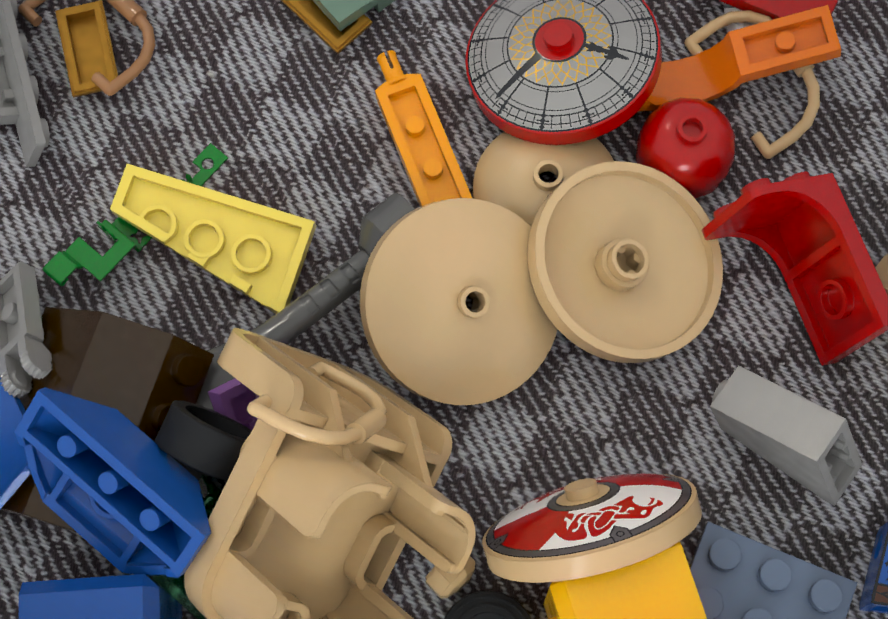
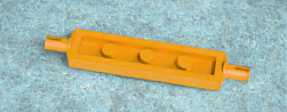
(418, 134)

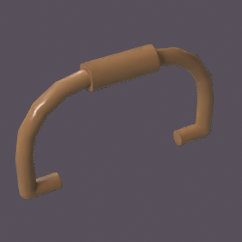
(136, 16)

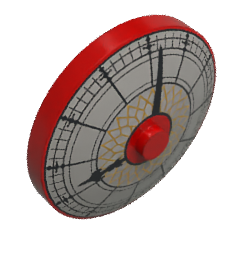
(563, 66)

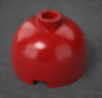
(688, 143)

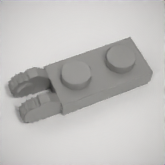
(21, 332)

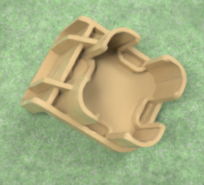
(317, 523)

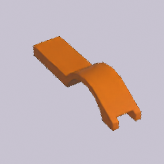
(748, 56)

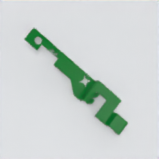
(82, 255)

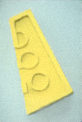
(227, 236)

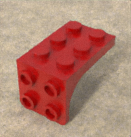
(819, 254)

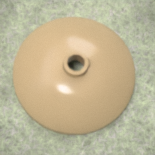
(512, 167)

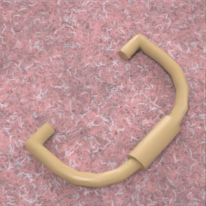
(813, 89)
(355, 433)

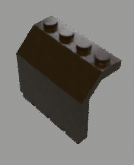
(117, 367)

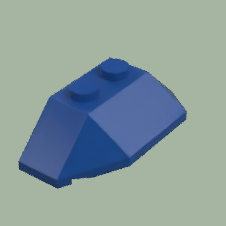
(113, 484)

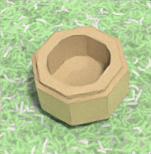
(448, 584)

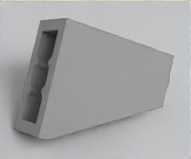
(788, 432)

